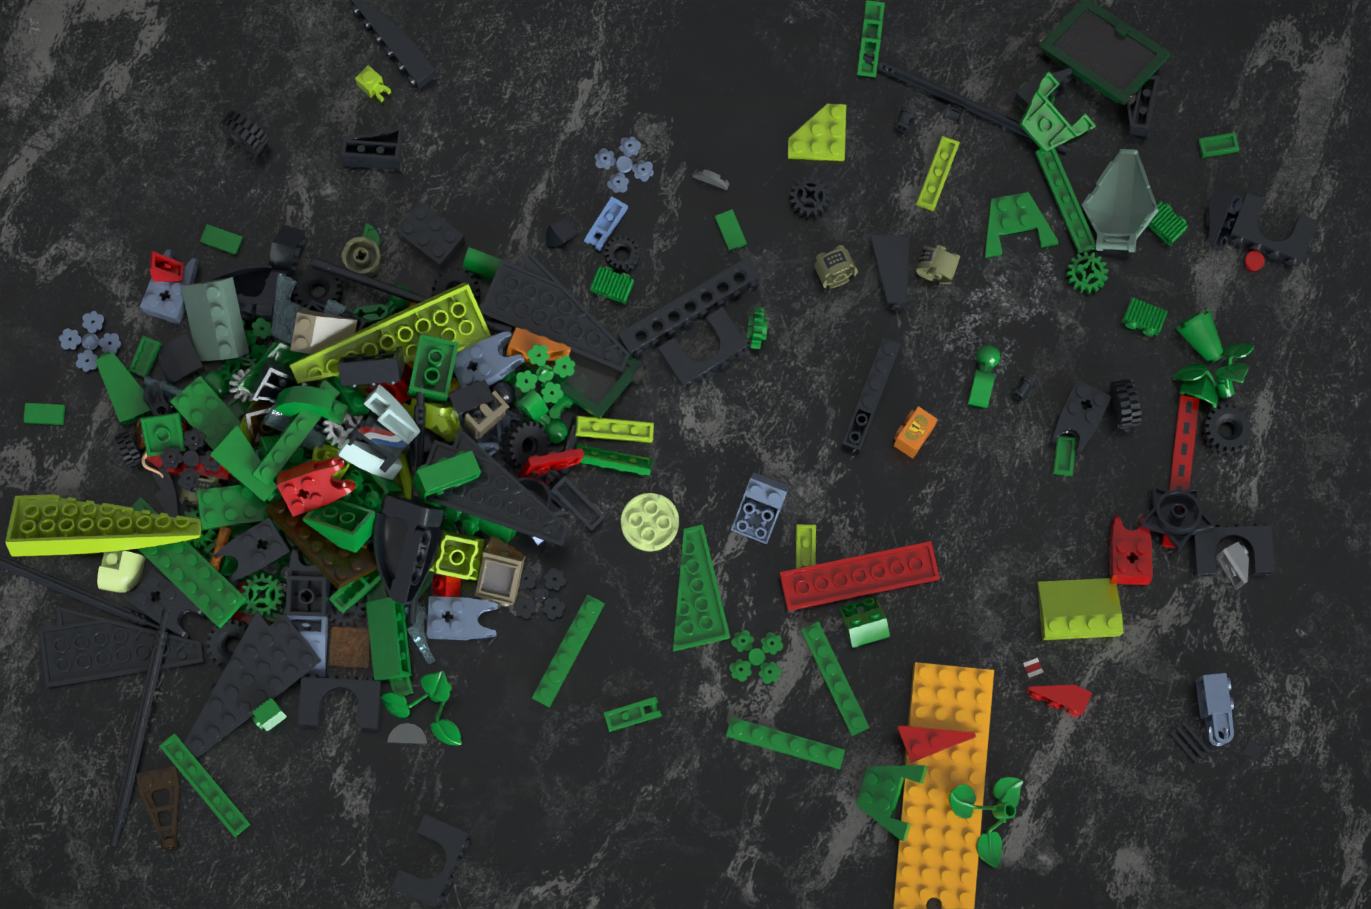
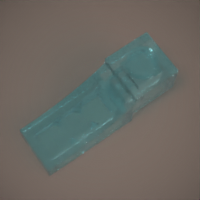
(280, 422)
(418, 633)

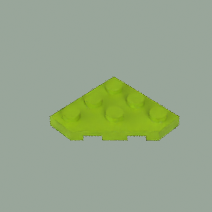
(821, 136)

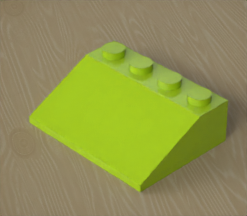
(1079, 609)

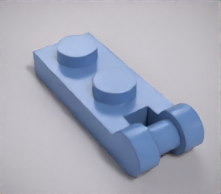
(606, 223)

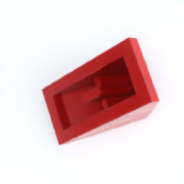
(165, 268)

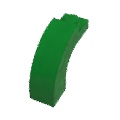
(312, 400)

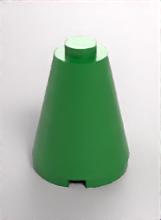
(1202, 335)

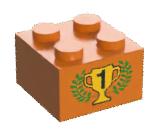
(917, 429)

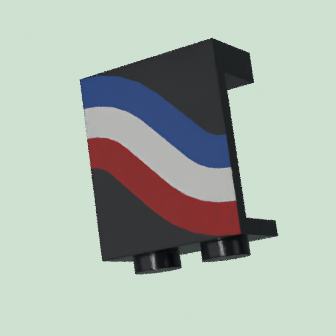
(379, 438)

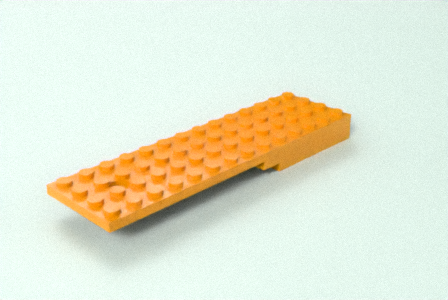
(941, 847)

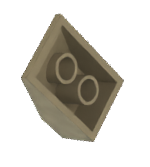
(318, 330)

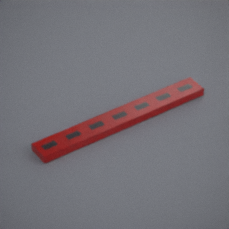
(1183, 447)

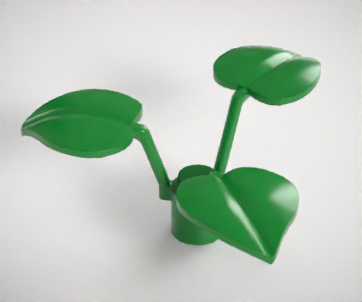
(1225, 375)
(439, 691)
(1008, 795)

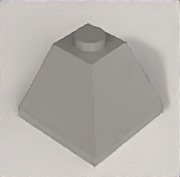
(1235, 564)

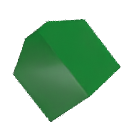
(1202, 389)

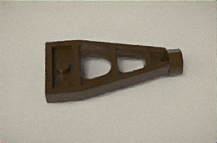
(158, 780)

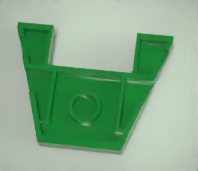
(1044, 121)
(1015, 215)
(279, 353)
(881, 792)

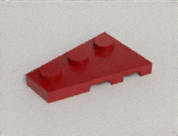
(557, 461)

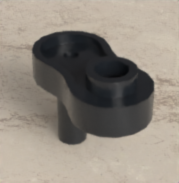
(155, 400)

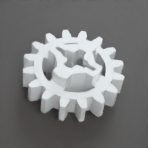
(341, 435)

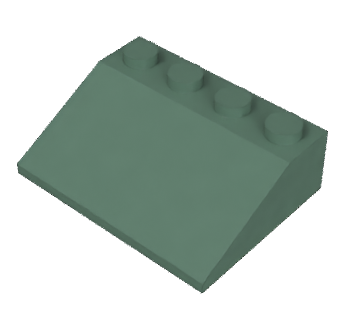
(215, 319)

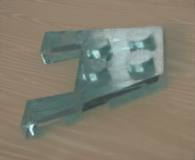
(286, 310)

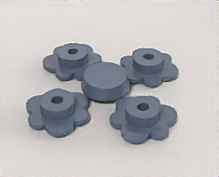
(624, 164)
(90, 341)

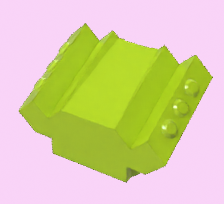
(439, 418)
(458, 556)

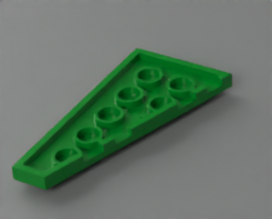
(699, 604)

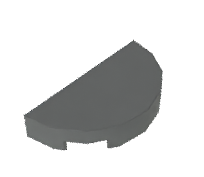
(711, 178)
(407, 733)

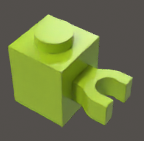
(371, 83)

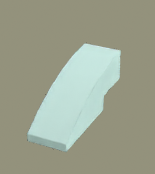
(392, 414)
(368, 458)

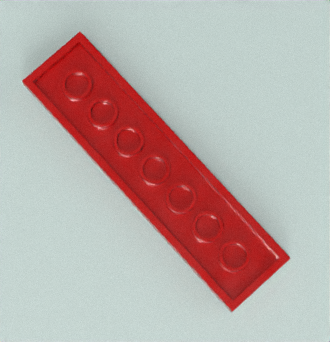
(859, 576)

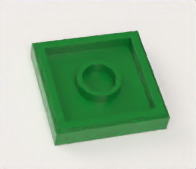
(162, 432)

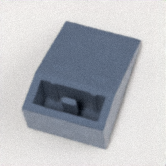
(760, 508)
(316, 633)

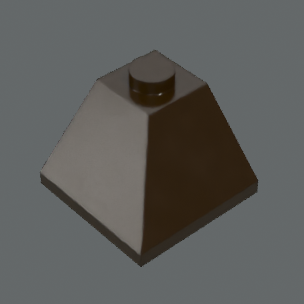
(255, 422)

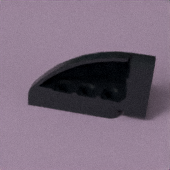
(255, 291)
(406, 545)

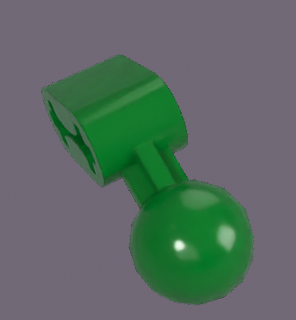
(379, 312)
(987, 357)
(535, 410)

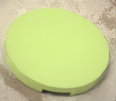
(649, 522)

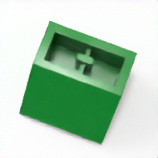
(864, 621)

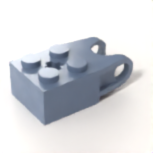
(174, 307)
(488, 360)
(465, 618)
(1216, 706)

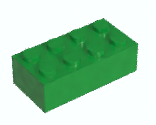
(205, 412)

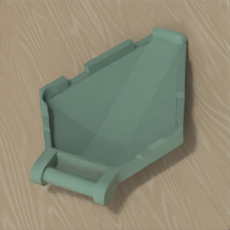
(1121, 203)

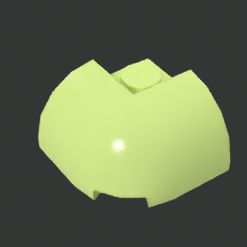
(120, 571)

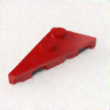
(927, 741)

